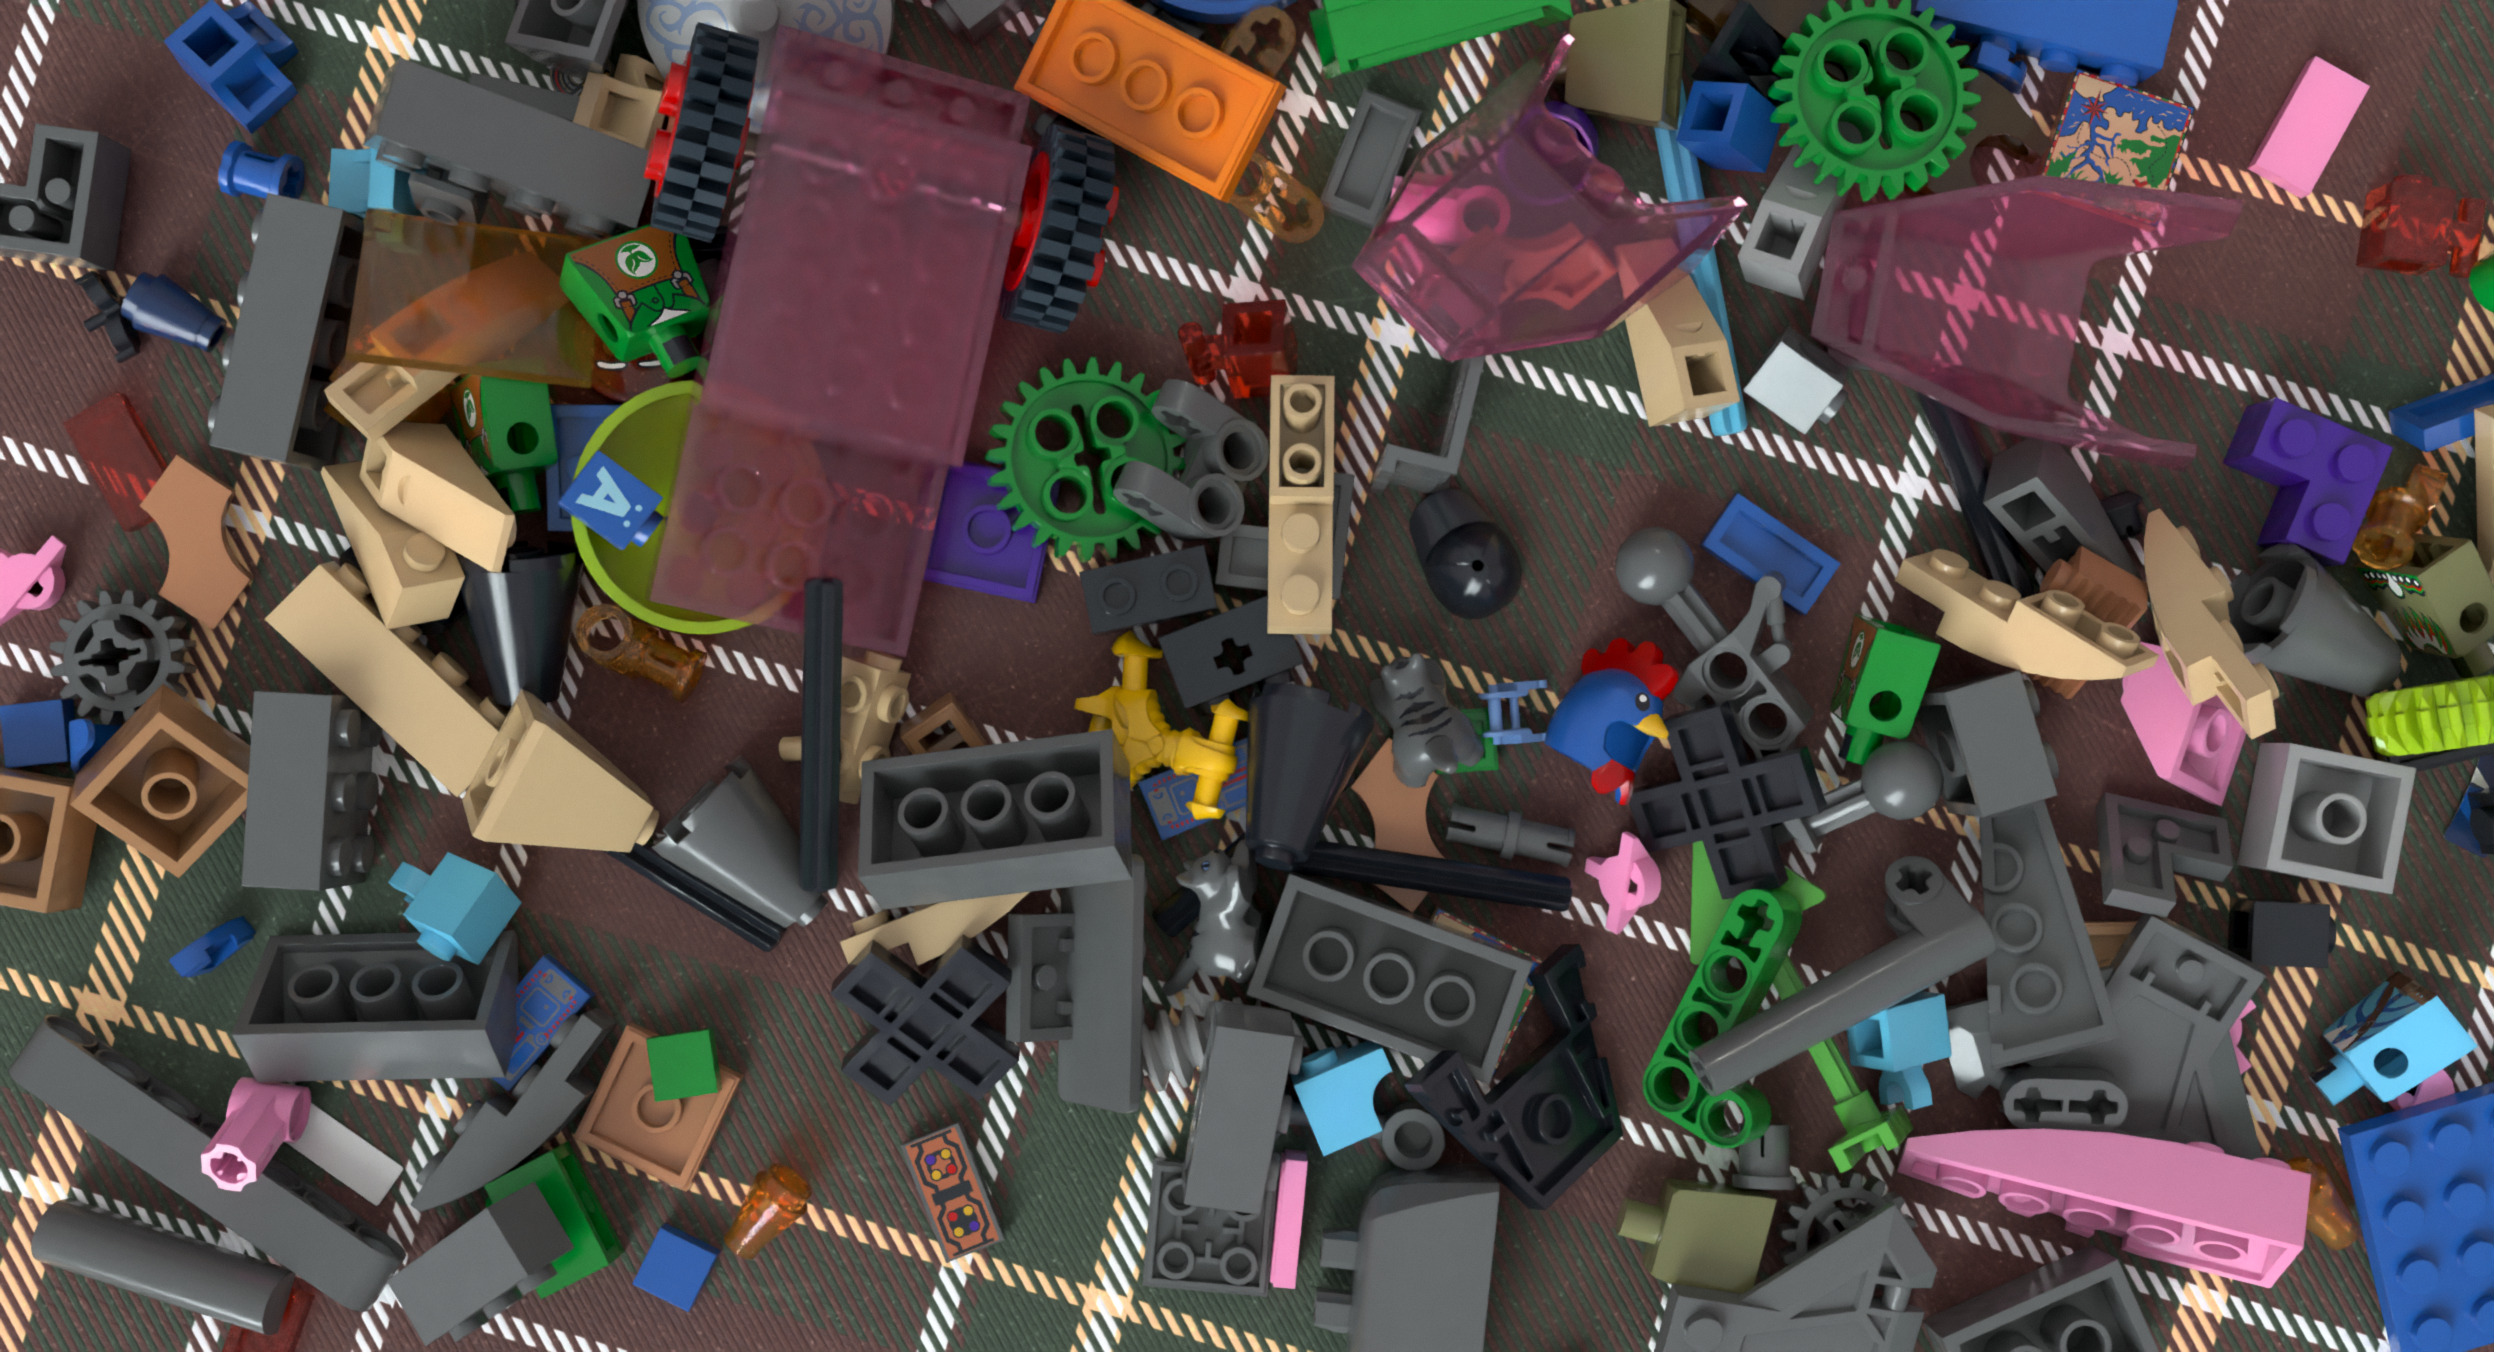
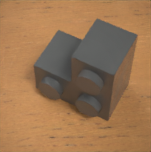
(70, 200)

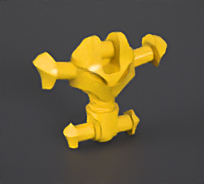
(1147, 738)

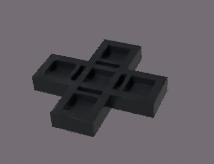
(1726, 799)
(926, 1020)

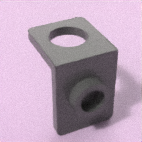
(446, 201)

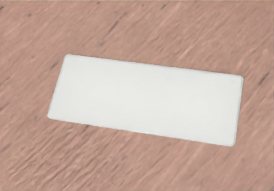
(347, 1156)

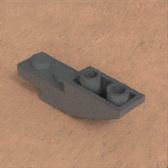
(509, 1132)

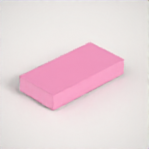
(2308, 127)
(1288, 1218)

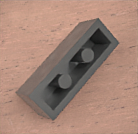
(1240, 1107)
(481, 1265)

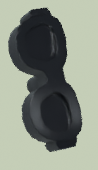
(119, 328)

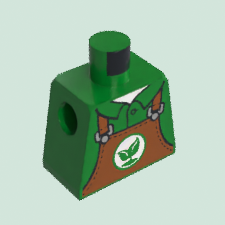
(641, 296)
(507, 434)
(1887, 661)

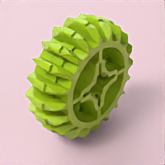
(2432, 717)

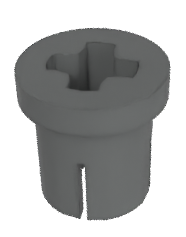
(1766, 1161)

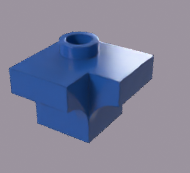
(236, 60)

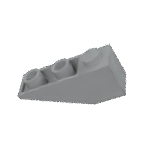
(1792, 225)

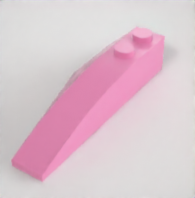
(2158, 1195)

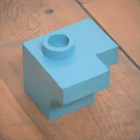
(364, 184)
(1338, 1093)

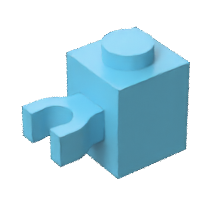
(456, 907)
(1899, 1045)

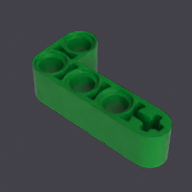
(1715, 995)

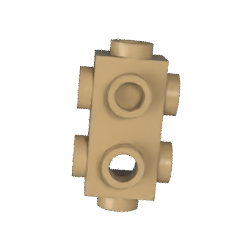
(871, 705)

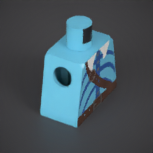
(2390, 1042)

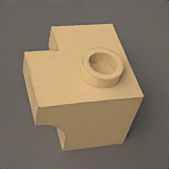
(624, 104)

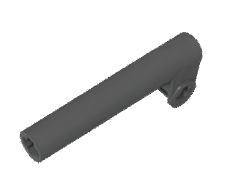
(1934, 940)

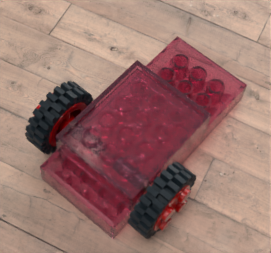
(849, 311)

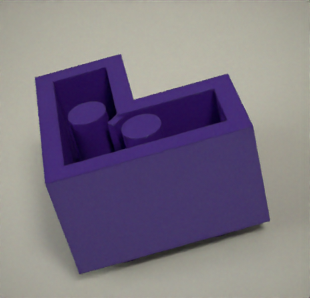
(2321, 474)

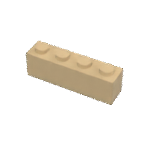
(390, 673)

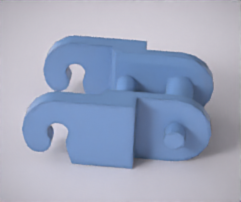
(1512, 691)

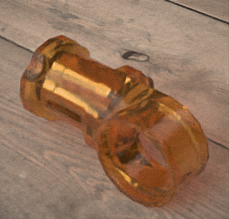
(2396, 516)
(641, 651)

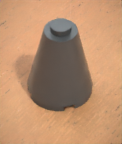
(2309, 626)
(742, 846)

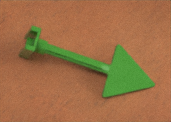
(1861, 1119)

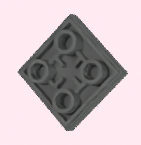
(1204, 1245)

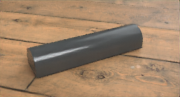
(163, 1265)

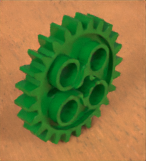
(1929, 89)
(1032, 470)

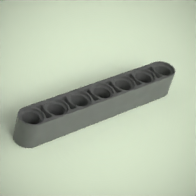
(166, 1139)

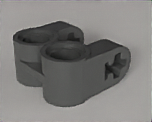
(1207, 475)

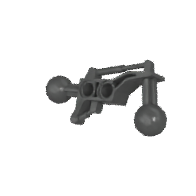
(1897, 777)

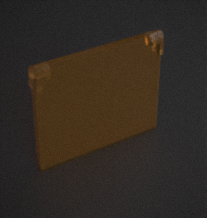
(468, 301)

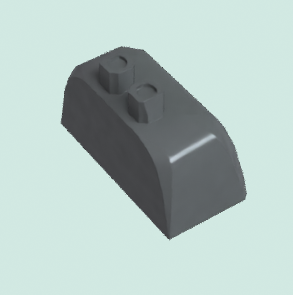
(1415, 1262)

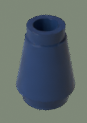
(171, 312)

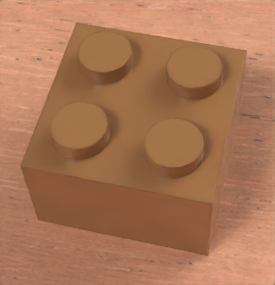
(166, 781)
(42, 843)

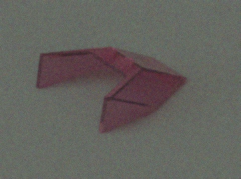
(1522, 234)
(1986, 292)

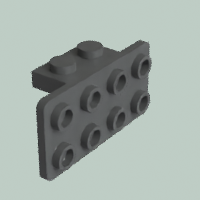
(1082, 985)

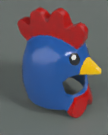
(1613, 713)

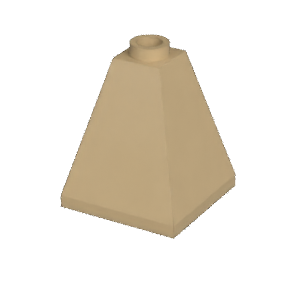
(554, 788)

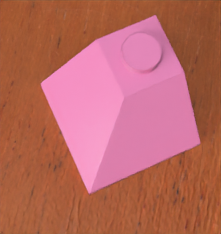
(2184, 742)

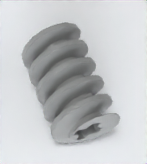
(1176, 1047)

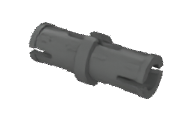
(1510, 834)

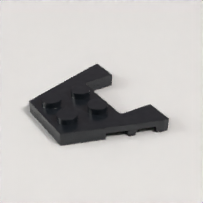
(1550, 1111)

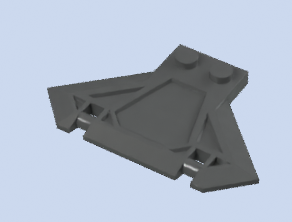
(2175, 1049)
(1816, 1301)

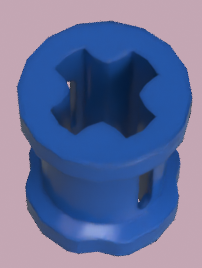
(259, 173)

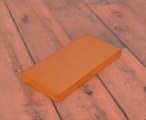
(1151, 90)

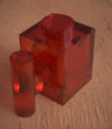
(2412, 228)
(1252, 346)

